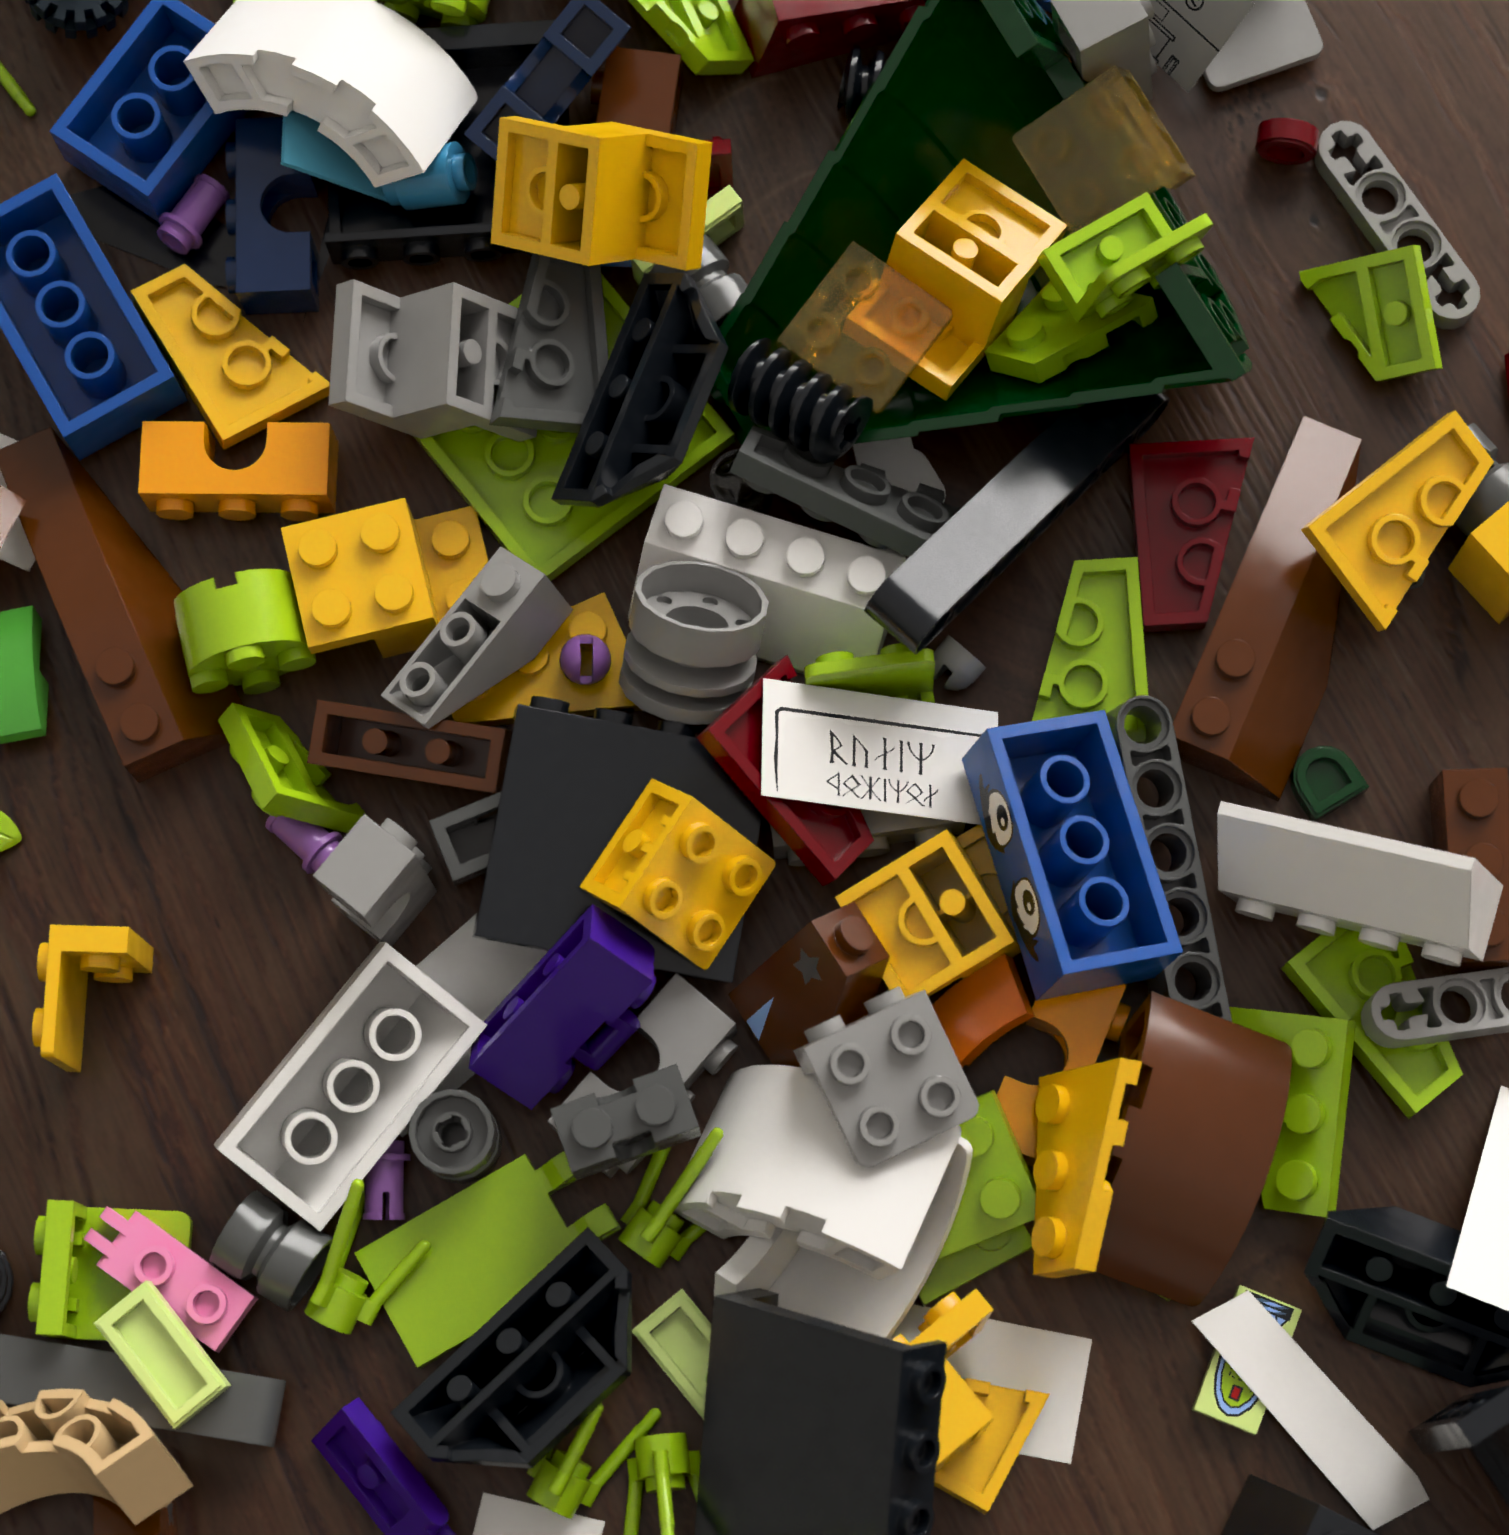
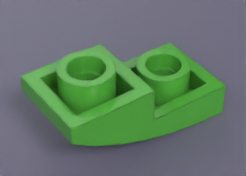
(21, 683)

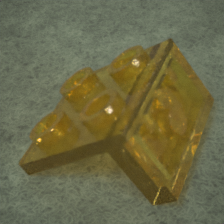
(1101, 150)
(866, 326)

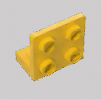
(679, 872)
(64, 965)

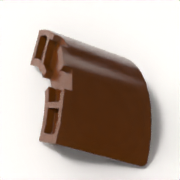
(1192, 1146)

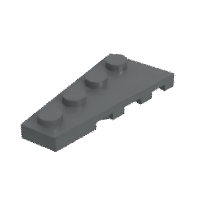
(850, 496)

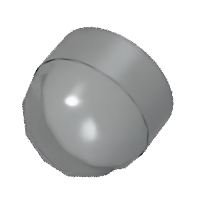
(959, 661)

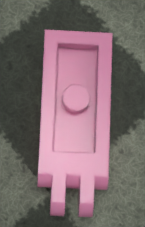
(195, 1289)

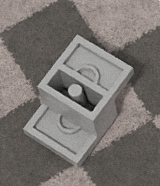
(420, 358)

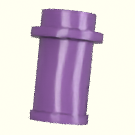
(192, 214)
(306, 840)
(386, 1178)

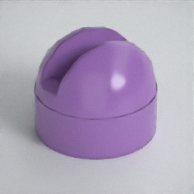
(571, 659)

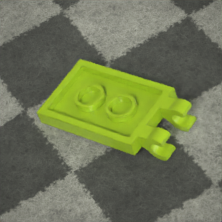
(480, 1253)

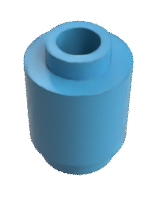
(442, 184)

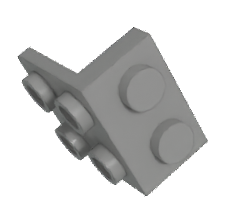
(1266, 42)
(889, 1076)

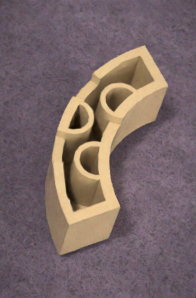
(88, 1448)

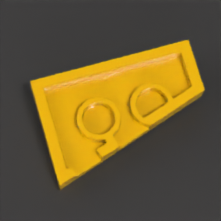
(222, 358)
(1395, 517)
(545, 678)
(1074, 1145)
(984, 1465)

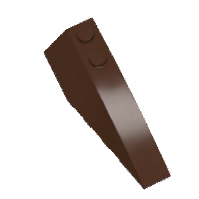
(114, 610)
(1275, 629)

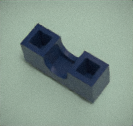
(553, 71)
(271, 267)

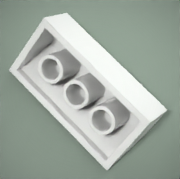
(810, 577)
(1356, 883)
(350, 1085)

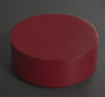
(1287, 141)

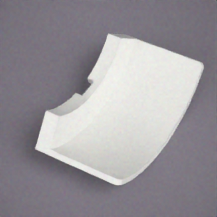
(350, 66)
(793, 1171)
(837, 1291)

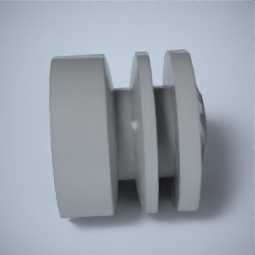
(692, 640)

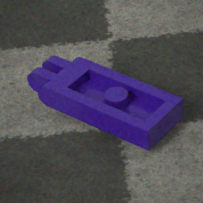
(380, 1474)

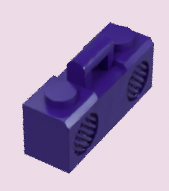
(560, 1003)

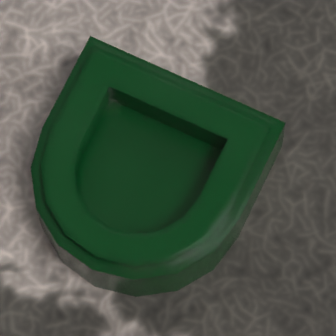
(1325, 781)

